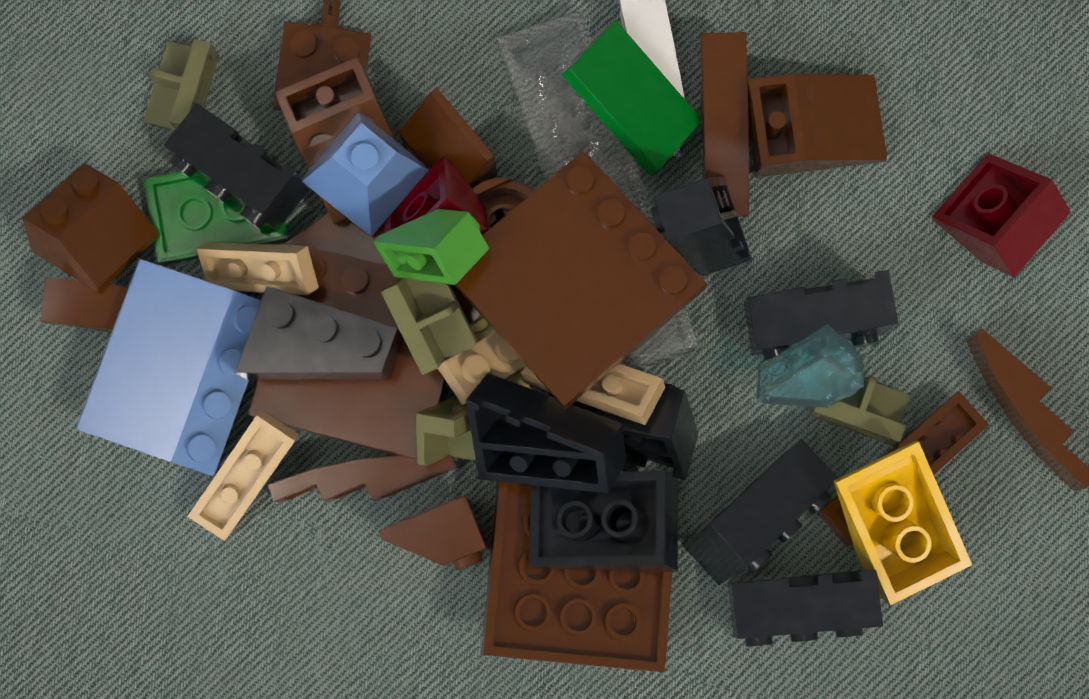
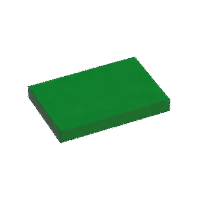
(632, 97)
(192, 216)

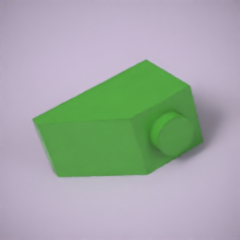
(433, 247)

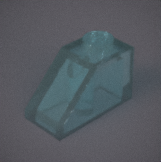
(812, 372)

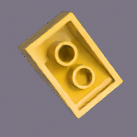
(901, 523)

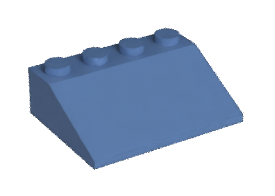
(172, 368)

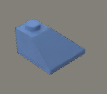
(365, 174)

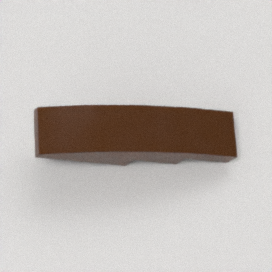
(726, 113)
(77, 305)
(1019, 396)
(940, 437)
(380, 475)

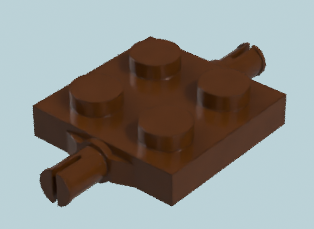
(317, 47)

